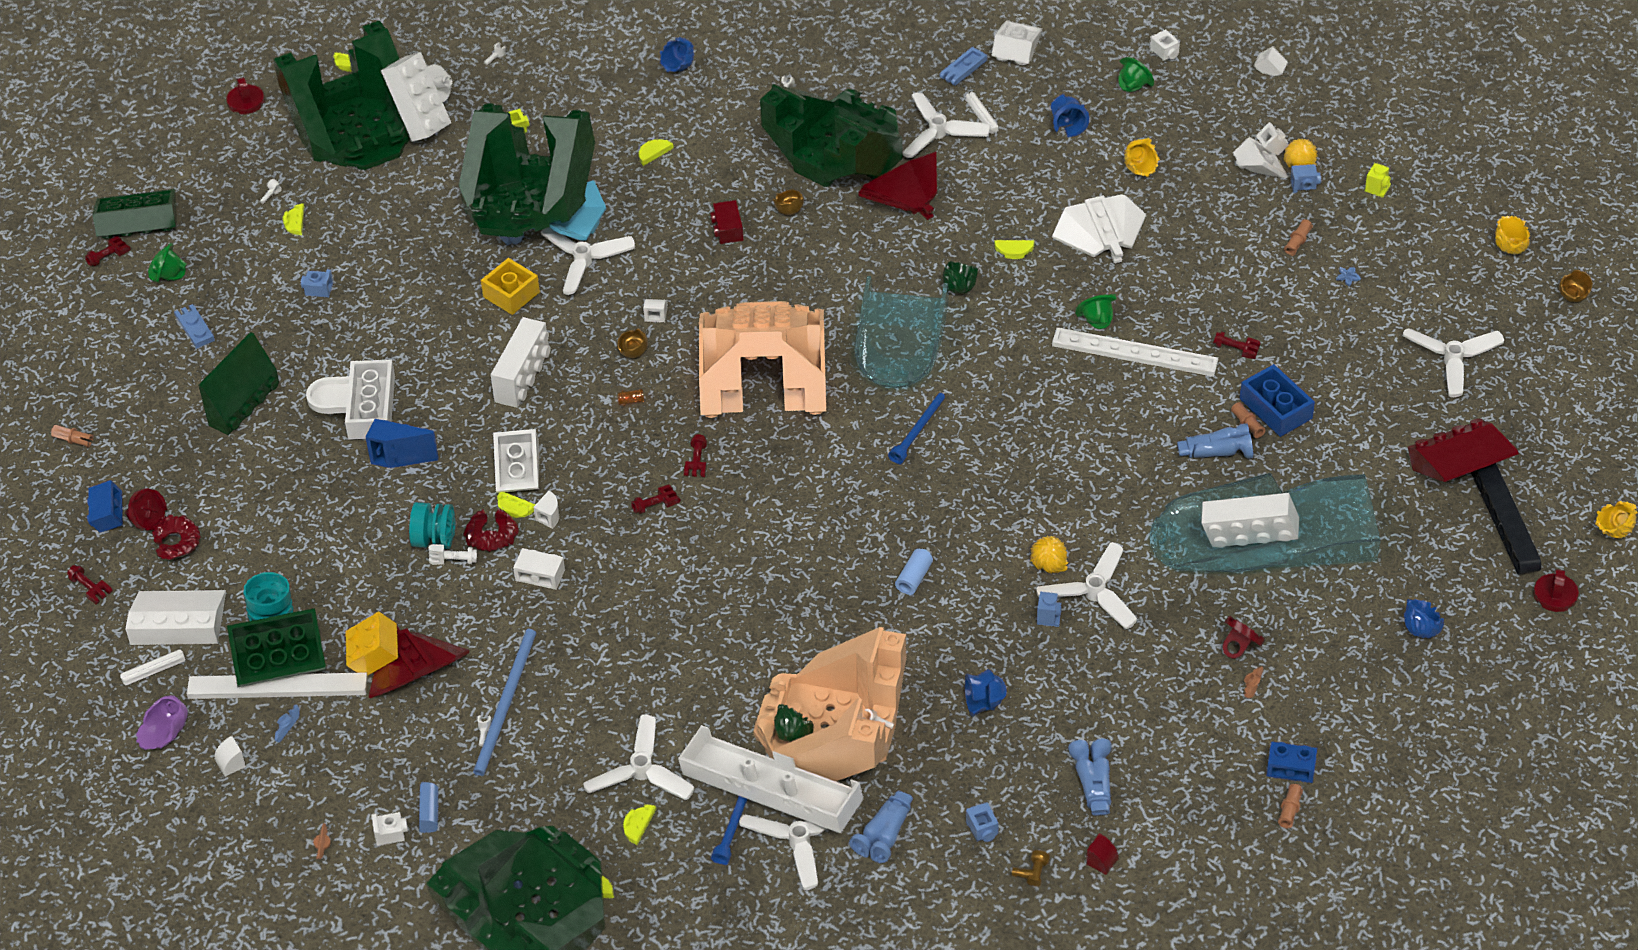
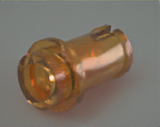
(630, 397)

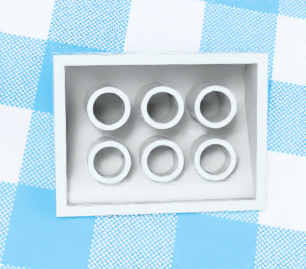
(175, 617)

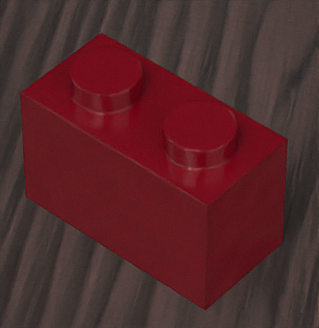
(727, 222)

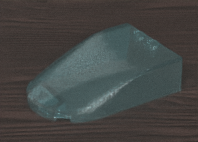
(899, 336)
(1334, 523)
(1184, 545)

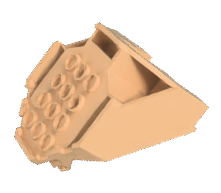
(767, 331)
(850, 678)

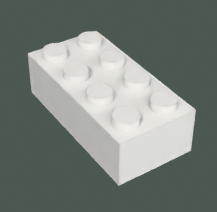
(520, 362)
(1250, 520)

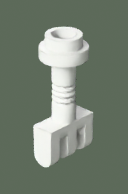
(437, 555)

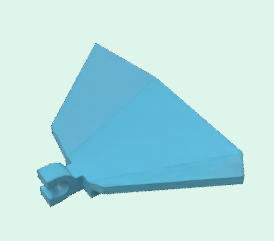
(586, 218)

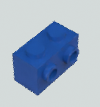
(105, 506)
(1291, 762)

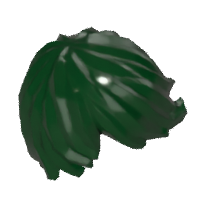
(959, 277)
(790, 724)

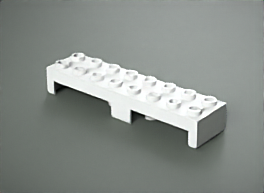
(770, 781)

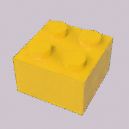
(510, 286)
(371, 644)

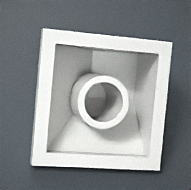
(1257, 159)

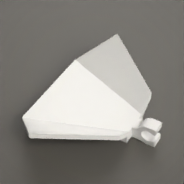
(1100, 225)

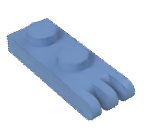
(963, 66)
(194, 326)

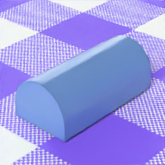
(428, 807)

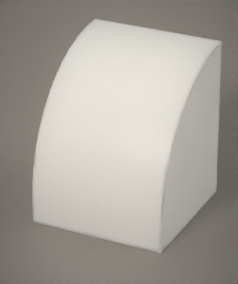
(1270, 62)
(655, 310)
(547, 510)
(229, 757)

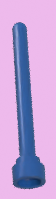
(899, 452)
(721, 853)

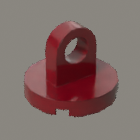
(245, 97)
(146, 509)
(1556, 591)
(1242, 635)

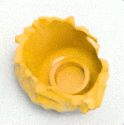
(1300, 153)
(1141, 157)
(1512, 235)
(1617, 520)
(1049, 554)

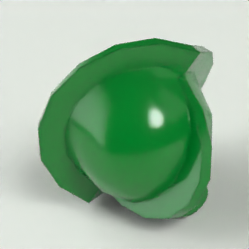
(1134, 75)
(166, 265)
(1097, 310)

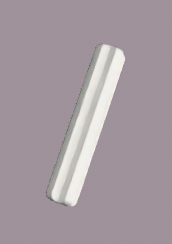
(981, 112)
(152, 667)

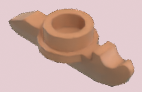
(1252, 681)
(322, 841)

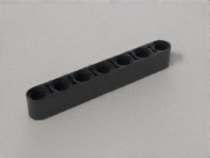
(1507, 519)

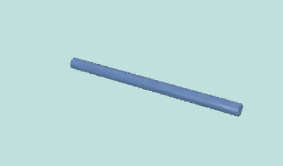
(504, 703)

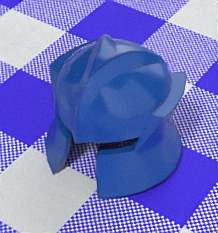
(1069, 110)
(984, 692)

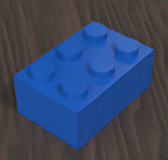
(1277, 400)

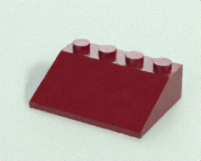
(1460, 450)

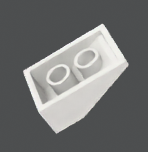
(1016, 42)
(516, 460)

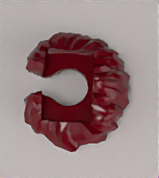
(181, 525)
(488, 539)

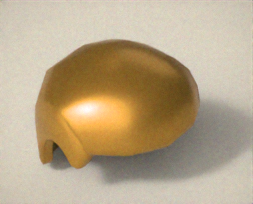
(789, 202)
(1575, 286)
(632, 343)

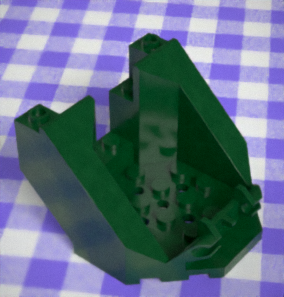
(324, 108)
(861, 140)
(516, 191)
(482, 899)

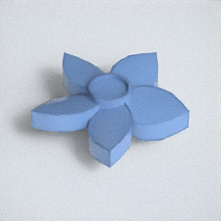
(1348, 275)

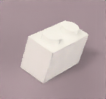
(539, 568)

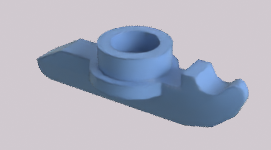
(286, 722)

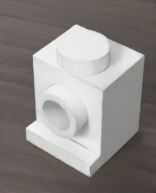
(1167, 48)
(1272, 139)
(389, 828)

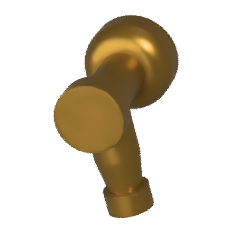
(1039, 859)

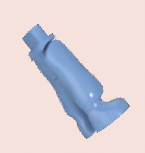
(1218, 443)
(1093, 774)
(882, 829)

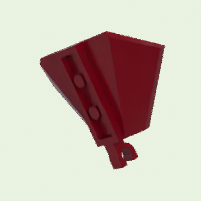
(906, 186)
(416, 657)

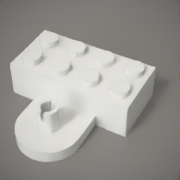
(419, 94)
(361, 395)

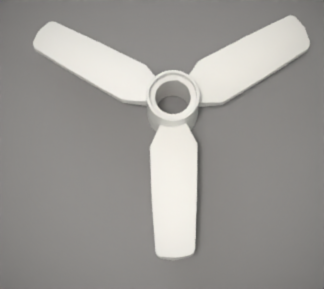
(939, 127)
(584, 253)
(1454, 353)
(1095, 587)
(642, 768)
(802, 849)

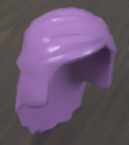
(162, 723)

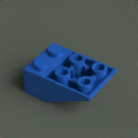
(400, 444)

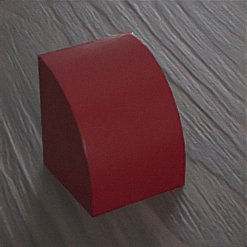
(1102, 854)

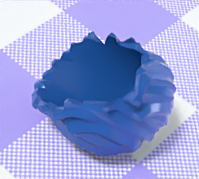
(677, 55)
(1422, 619)

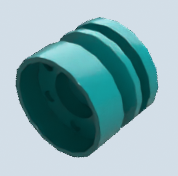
(432, 525)
(267, 596)

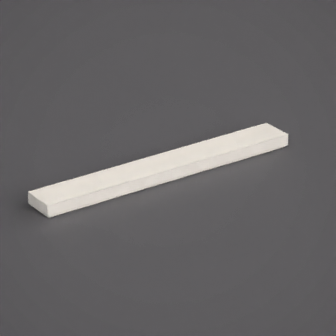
(1135, 351)
(295, 686)

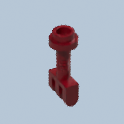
(115, 245)
(1249, 348)
(698, 442)
(665, 494)
(76, 573)

